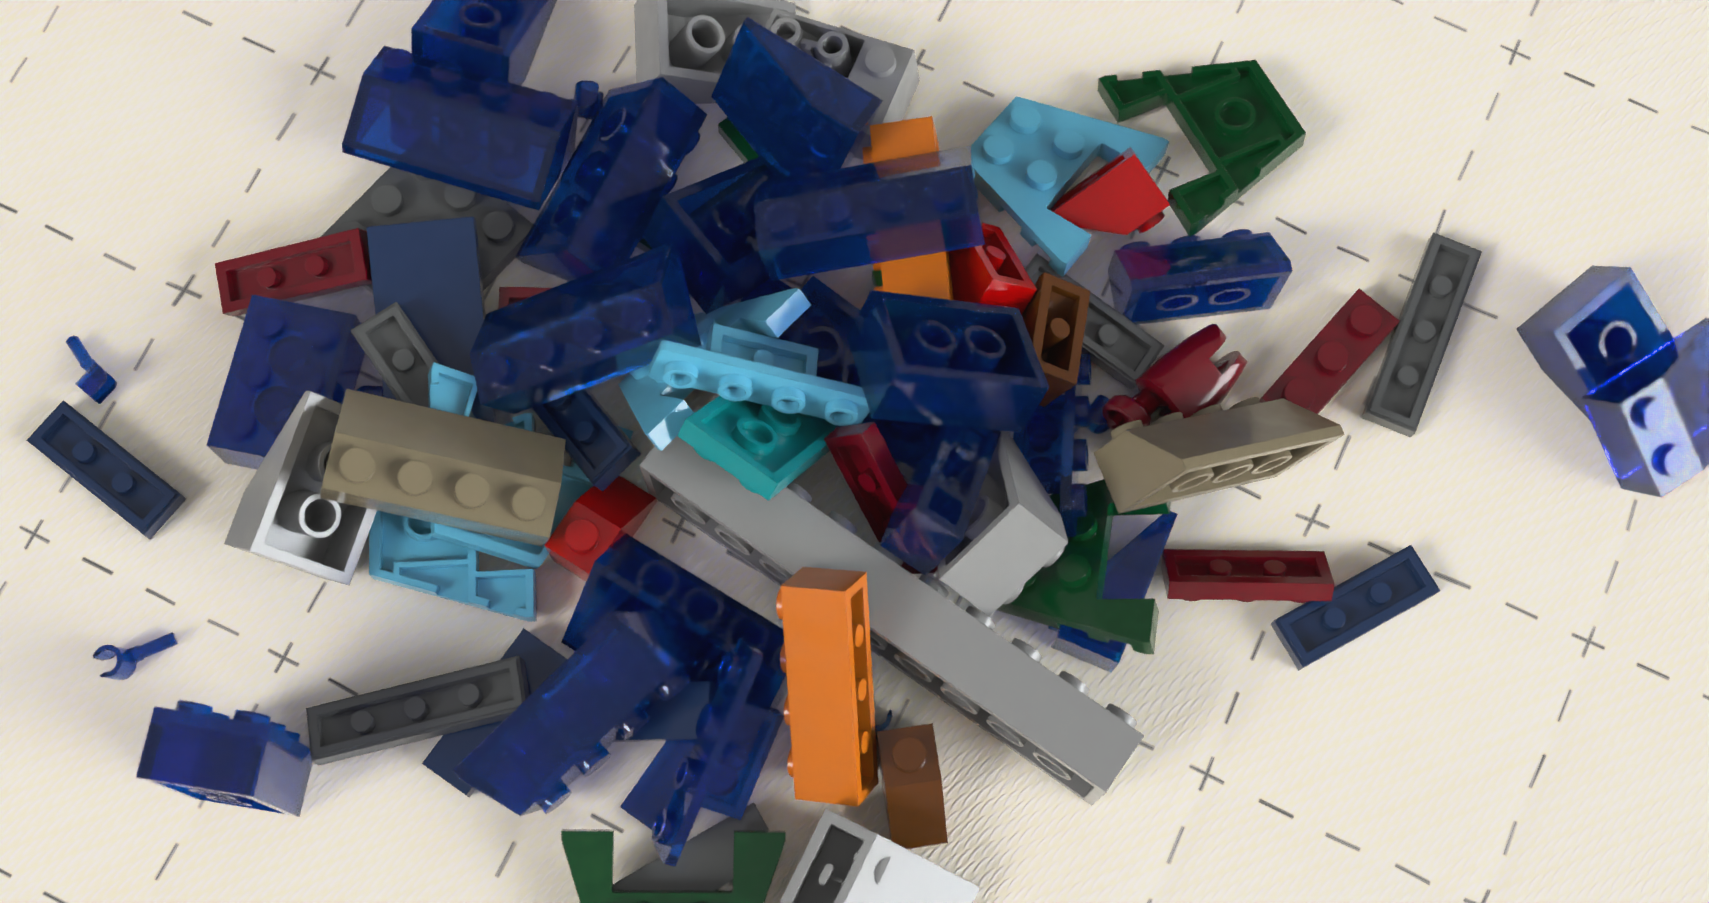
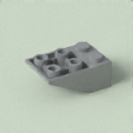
(871, 63)
(862, 867)

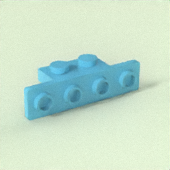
(760, 371)

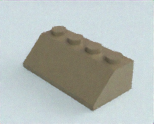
(1209, 450)
(444, 468)

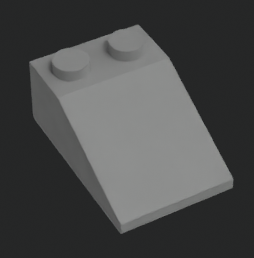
(693, 39)
(283, 507)
(1008, 535)

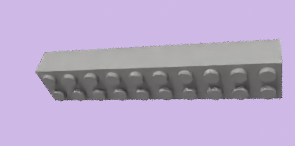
(910, 621)

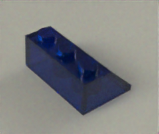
(1197, 276)

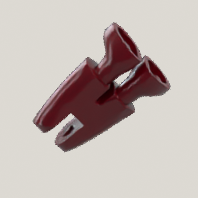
(1180, 381)

